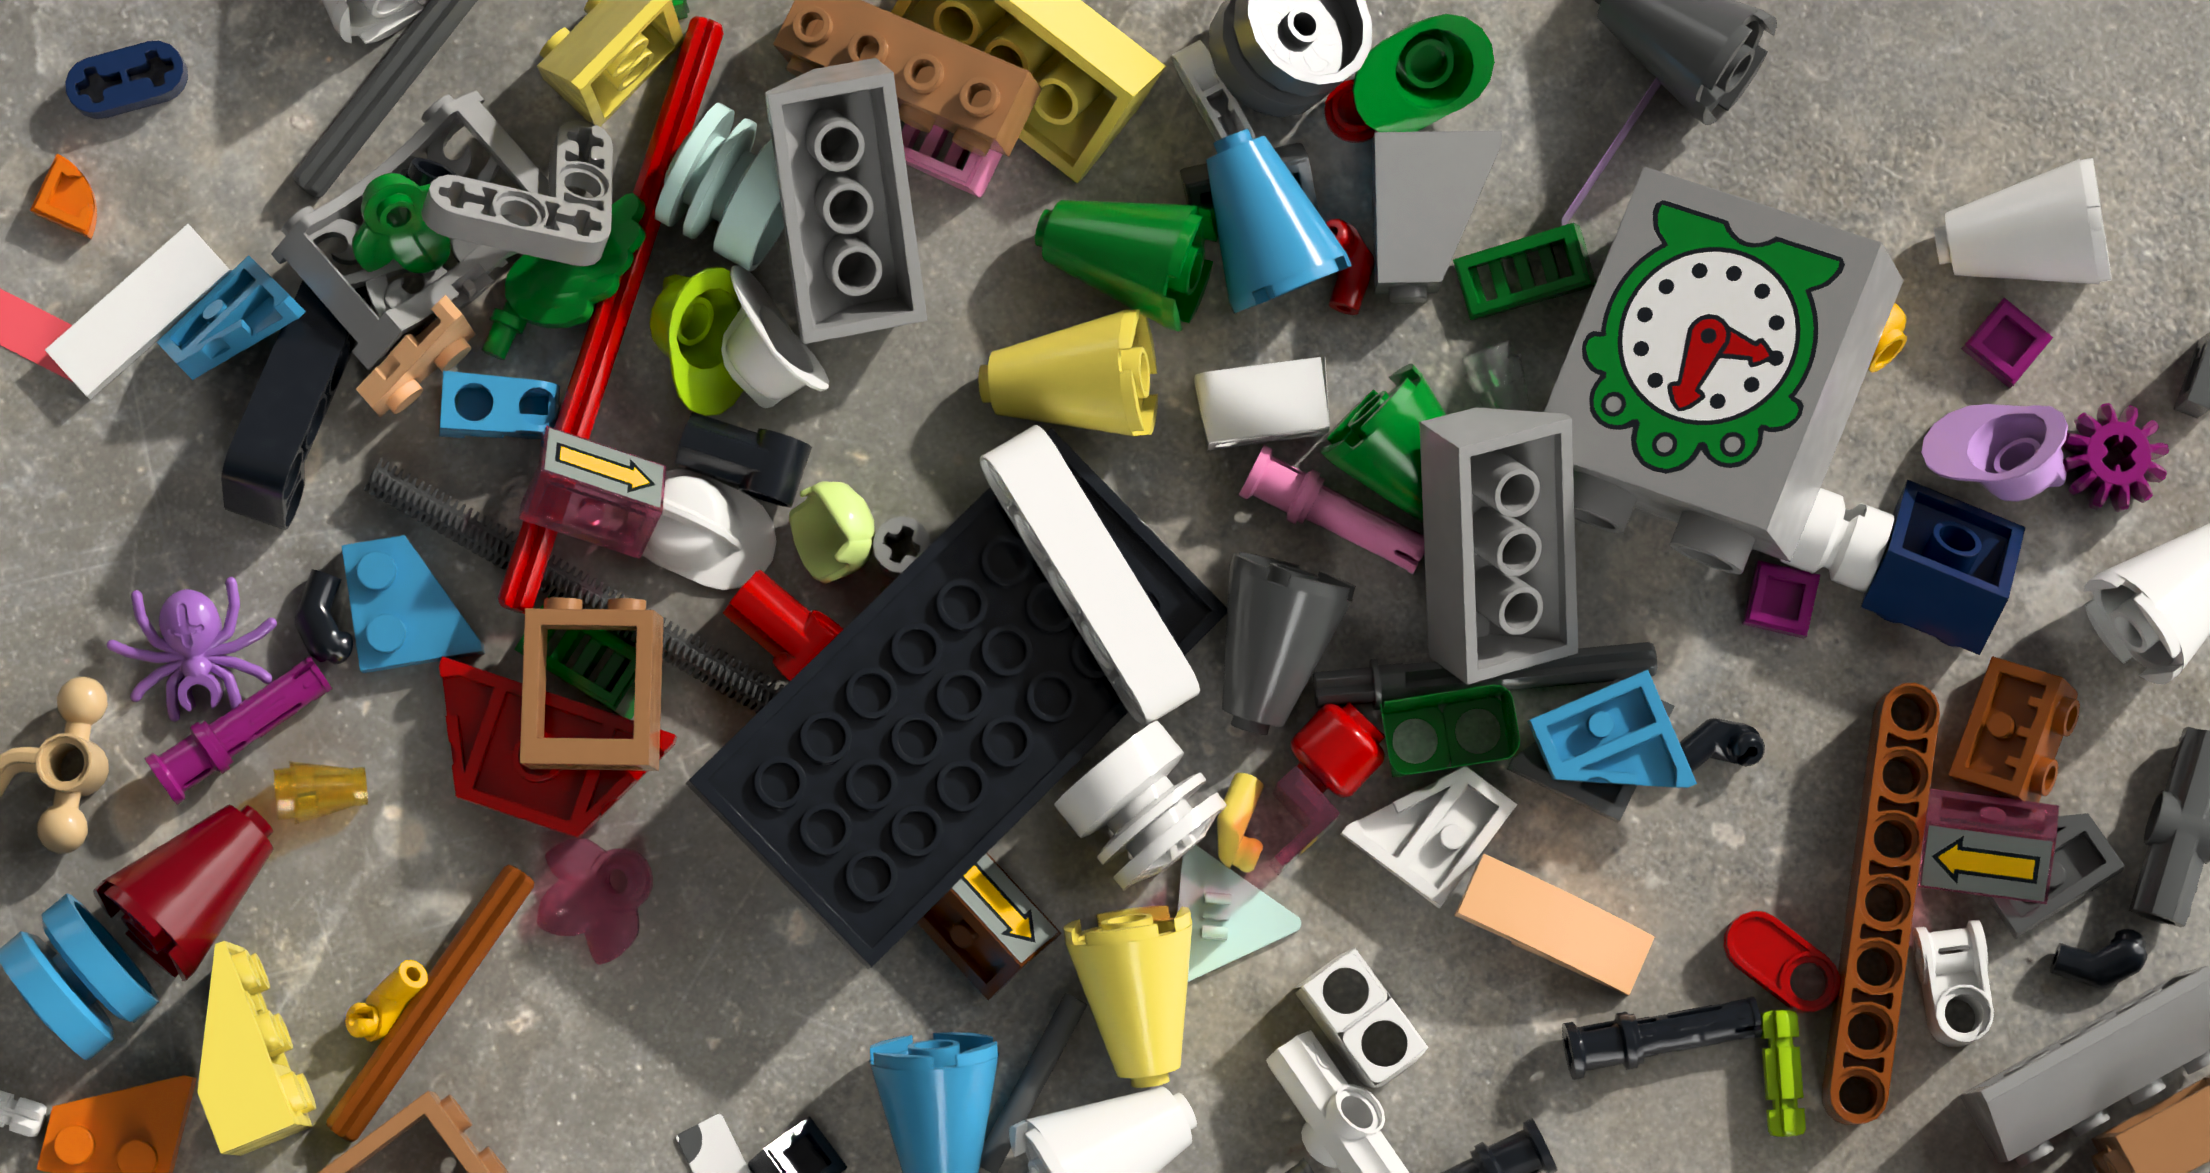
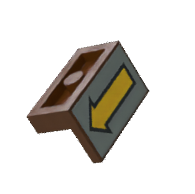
(988, 927)

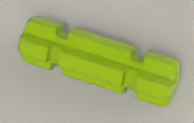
(1782, 1073)

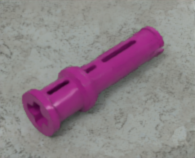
(213, 745)

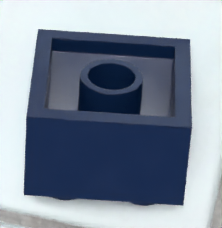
(1945, 568)

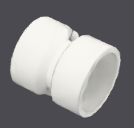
(1843, 541)

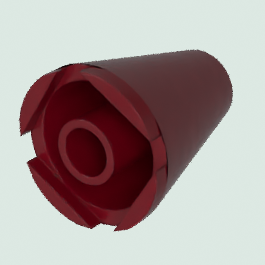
(188, 887)

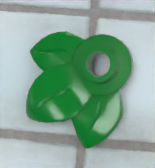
(396, 227)

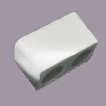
(1263, 403)
(1356, 1023)

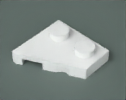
(1434, 832)

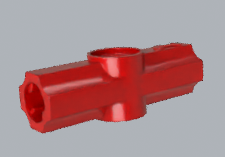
(780, 623)

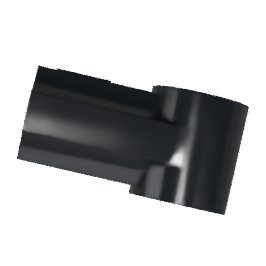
(758, 462)

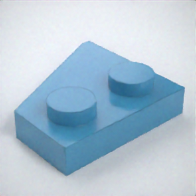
(230, 319)
(401, 608)
(1614, 738)

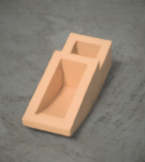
(1554, 924)

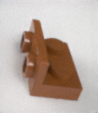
(2016, 731)

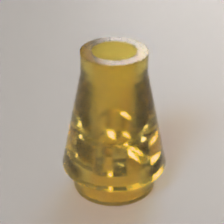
(317, 790)

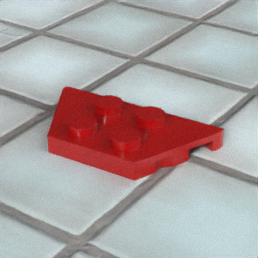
(486, 743)

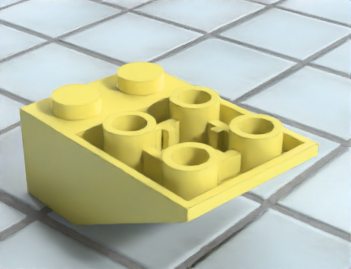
(243, 1066)

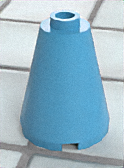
(1266, 224)
(936, 1098)

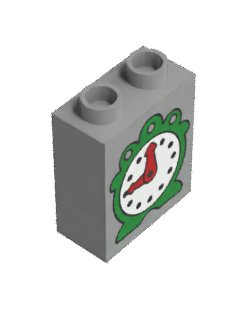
(1719, 368)

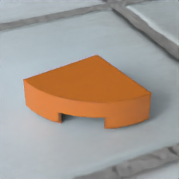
(67, 198)

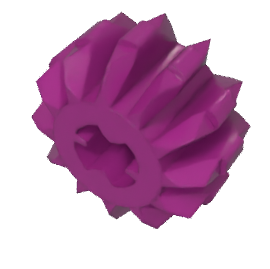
(2135, 465)

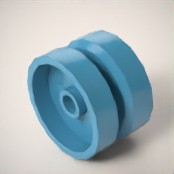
(68, 984)

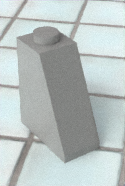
(1423, 203)

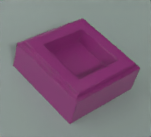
(2007, 343)
(1781, 599)

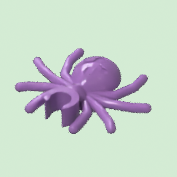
(194, 648)

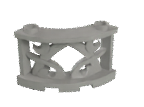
(395, 309)

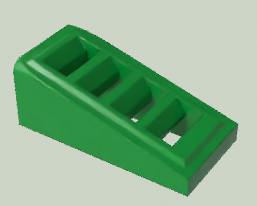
(1578, 259)
(622, 697)

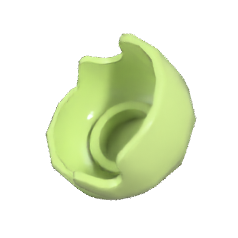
(832, 531)

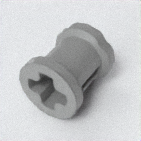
(894, 531)

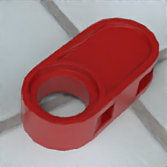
(1770, 952)

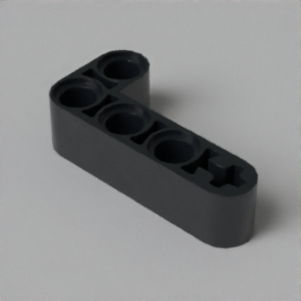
(268, 452)

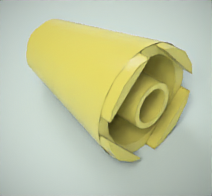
(1079, 376)
(1136, 986)

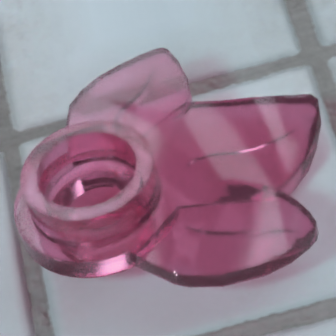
(587, 901)

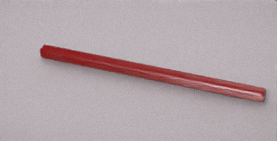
(612, 314)

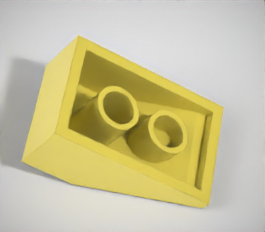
(609, 54)

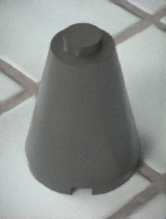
(1694, 47)
(1275, 636)

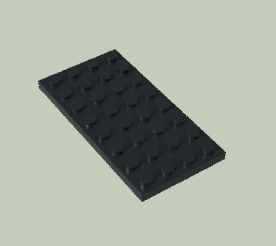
(934, 721)

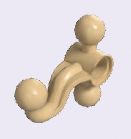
(63, 825)

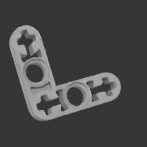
(577, 223)

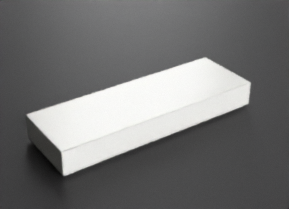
(138, 311)

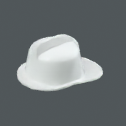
(763, 349)
(710, 532)

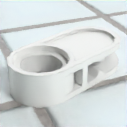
(1208, 92)

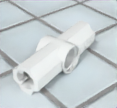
(1339, 1116)

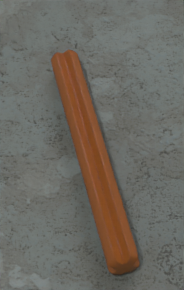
(430, 1003)

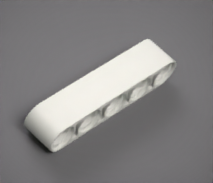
(1089, 575)

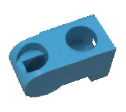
(496, 406)

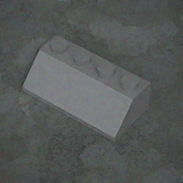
(846, 201)
(1498, 540)
(2095, 1068)

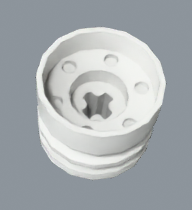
(1140, 805)

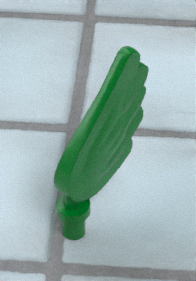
(562, 293)

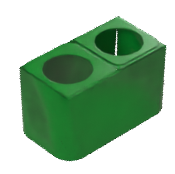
(1444, 724)

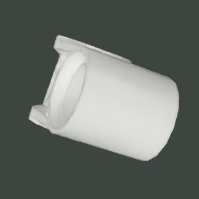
(1954, 977)

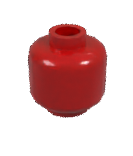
(1338, 749)

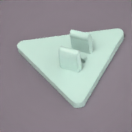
(1227, 914)

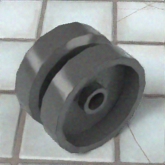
(1288, 52)

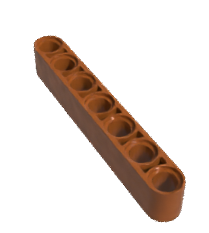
(1900, 878)

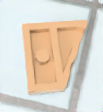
(440, 345)

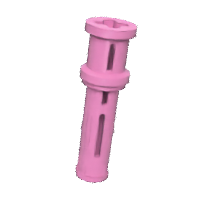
(1307, 498)

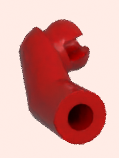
(1353, 281)

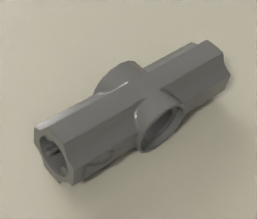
(2177, 835)

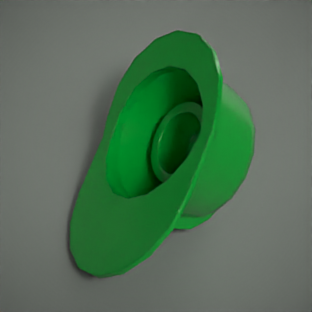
(1423, 74)

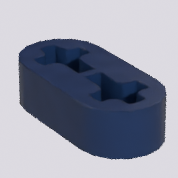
(122, 65)

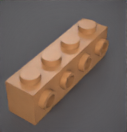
(934, 75)

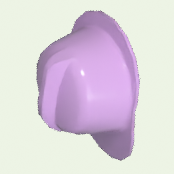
(2001, 446)

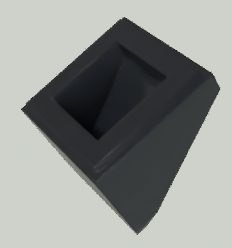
(799, 1151)

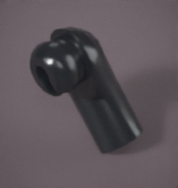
(316, 623)
(1723, 741)
(2105, 967)

